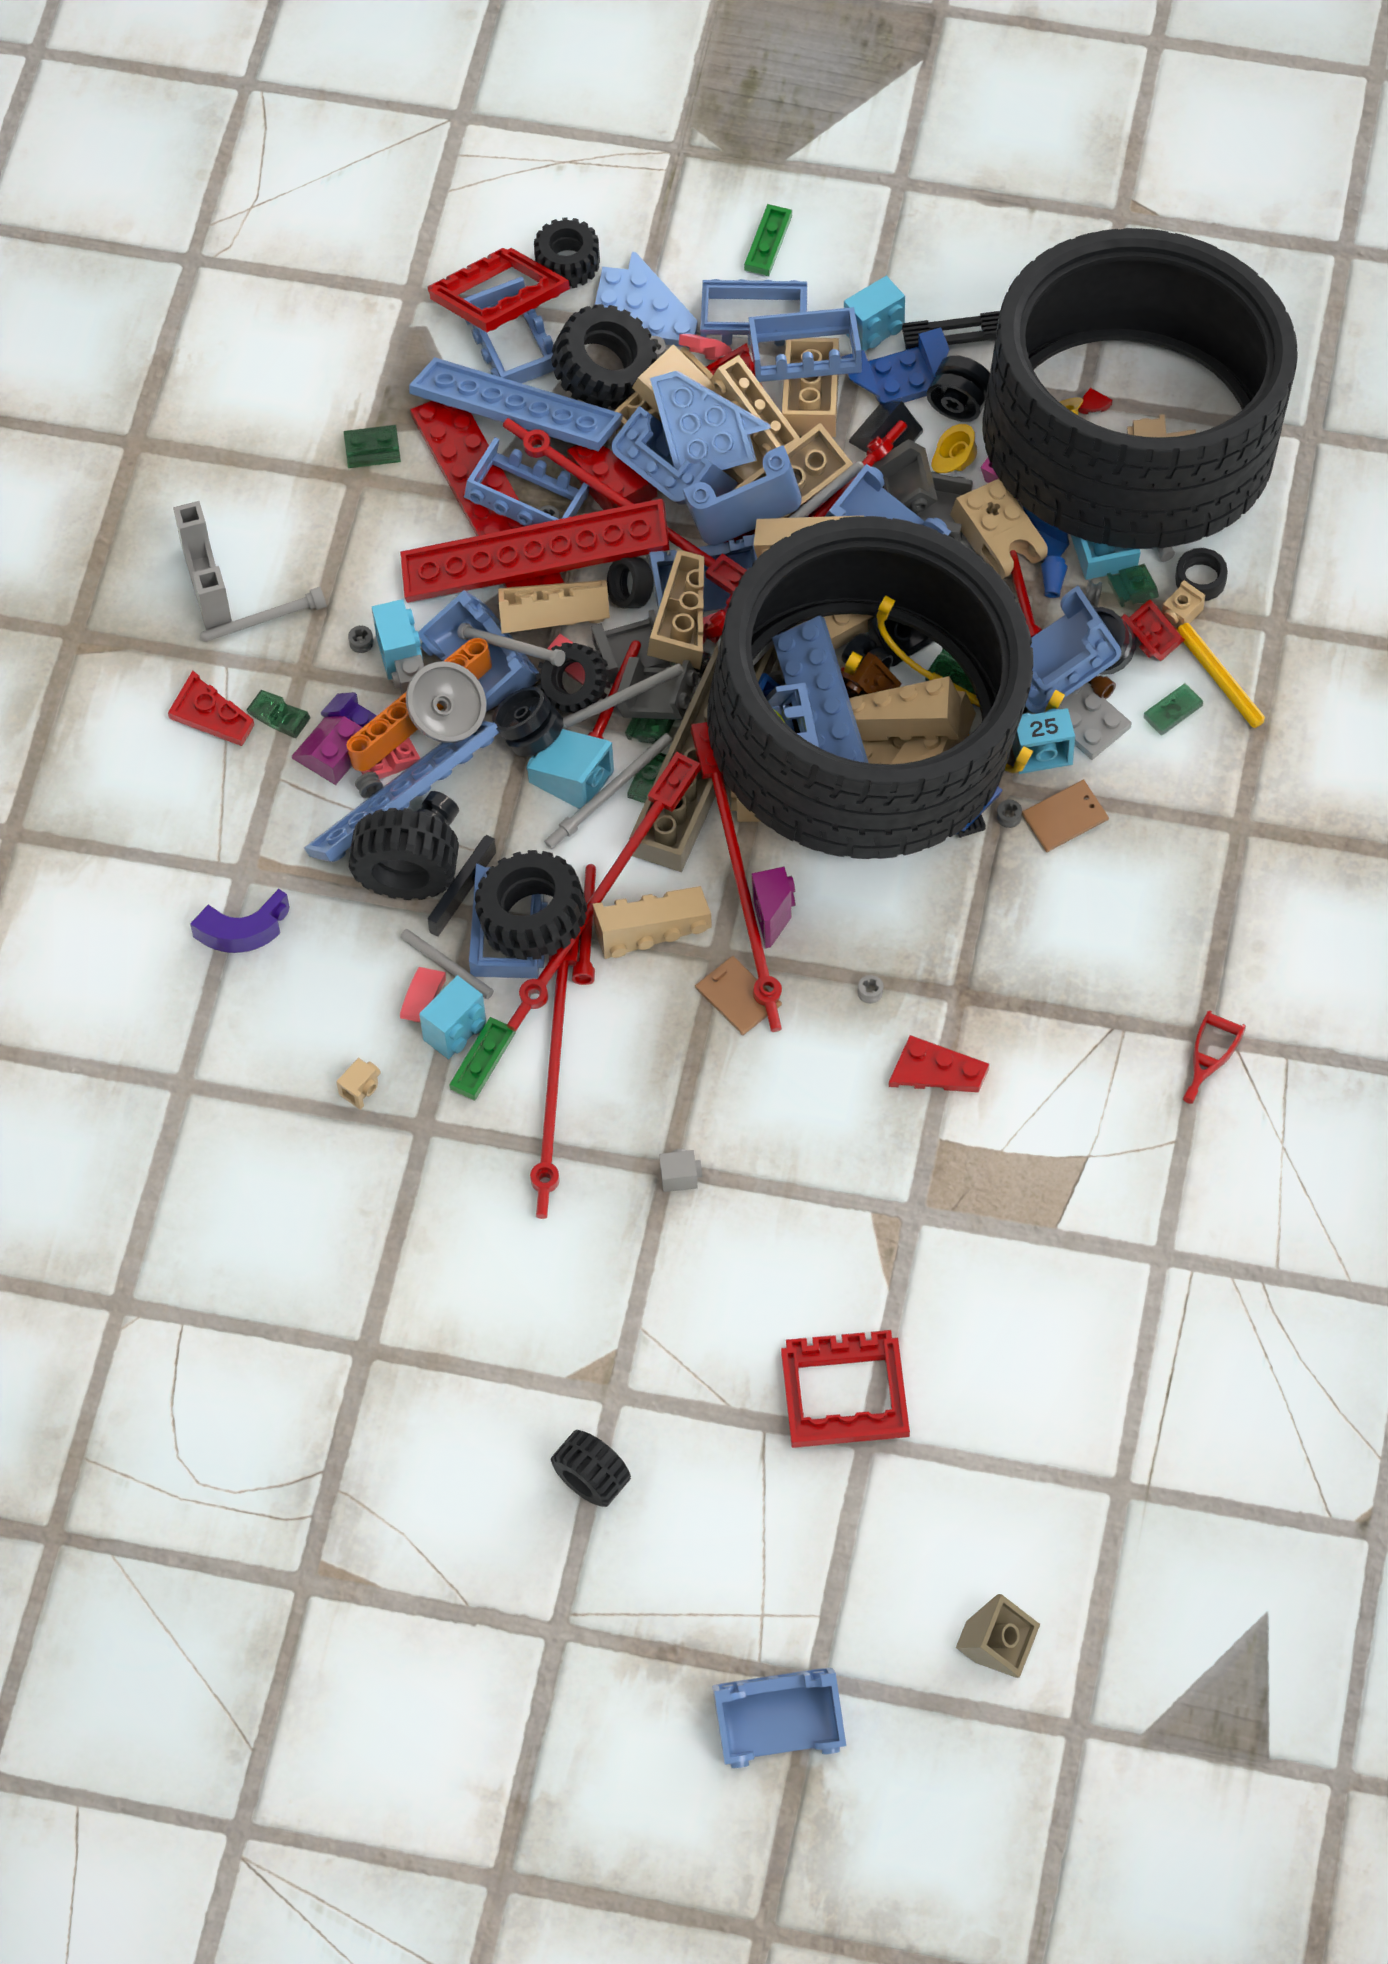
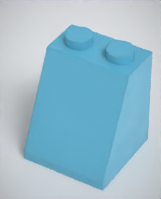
(572, 767)

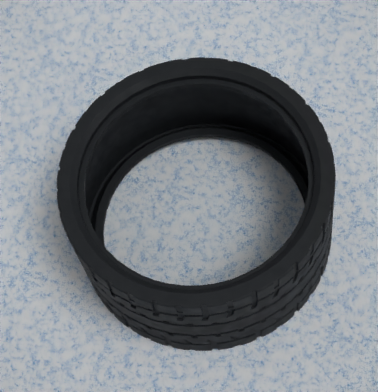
(1157, 293)
(937, 590)

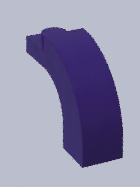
(243, 933)

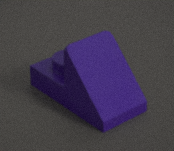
(347, 705)

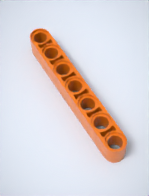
(394, 723)

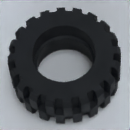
(613, 330)
(403, 854)
(534, 933)

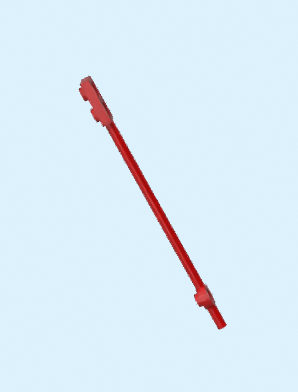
(877, 450)
(721, 571)
(710, 770)
(664, 794)
(545, 1167)

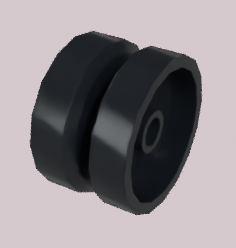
(959, 388)
(1122, 634)
(528, 721)

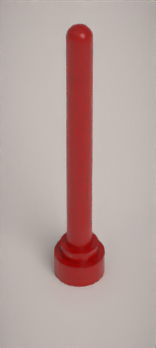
(1022, 595)
(604, 716)
(583, 971)

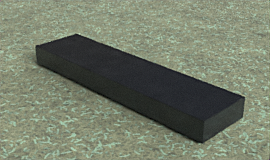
(461, 886)

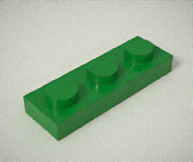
(768, 240)
(482, 1059)

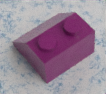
(326, 748)
(772, 902)

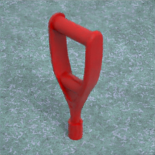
(1211, 1063)

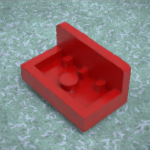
(1154, 631)

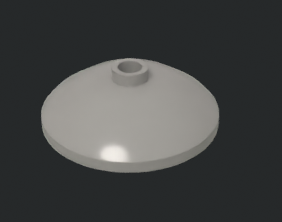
(457, 693)

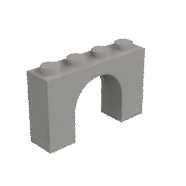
(201, 565)

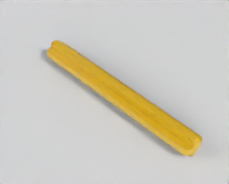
(1221, 676)

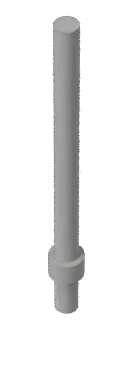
(622, 696)
(569, 825)

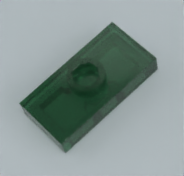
(1173, 709)
(645, 779)

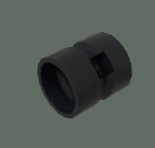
(862, 645)
(441, 806)

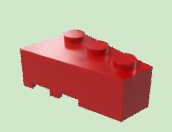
(613, 473)

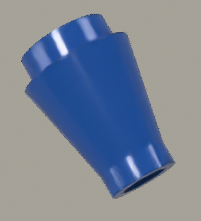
(1053, 575)

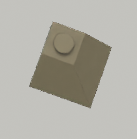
(999, 1636)

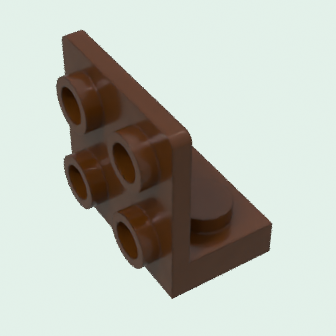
(869, 678)

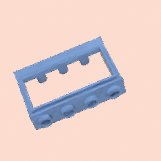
(746, 290)
(805, 325)
(525, 372)
(511, 507)
(780, 699)
(500, 967)

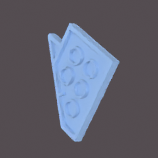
(647, 298)
(703, 423)

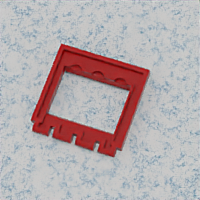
(509, 308)
(846, 1429)

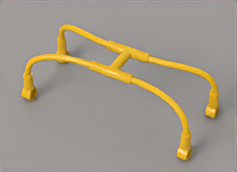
(884, 610)

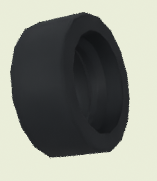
(1205, 557)
(642, 582)

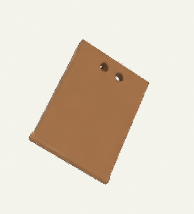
(1065, 815)
(734, 995)

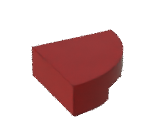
(1094, 402)

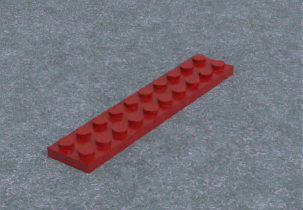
(457, 448)
(534, 550)

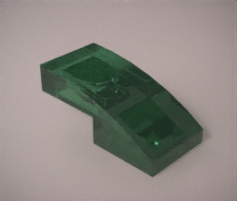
(277, 714)

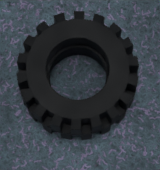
(570, 236)
(594, 682)
(590, 1468)

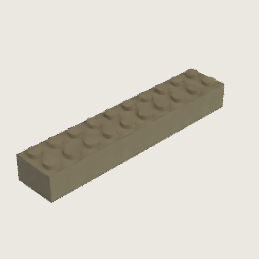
(675, 832)

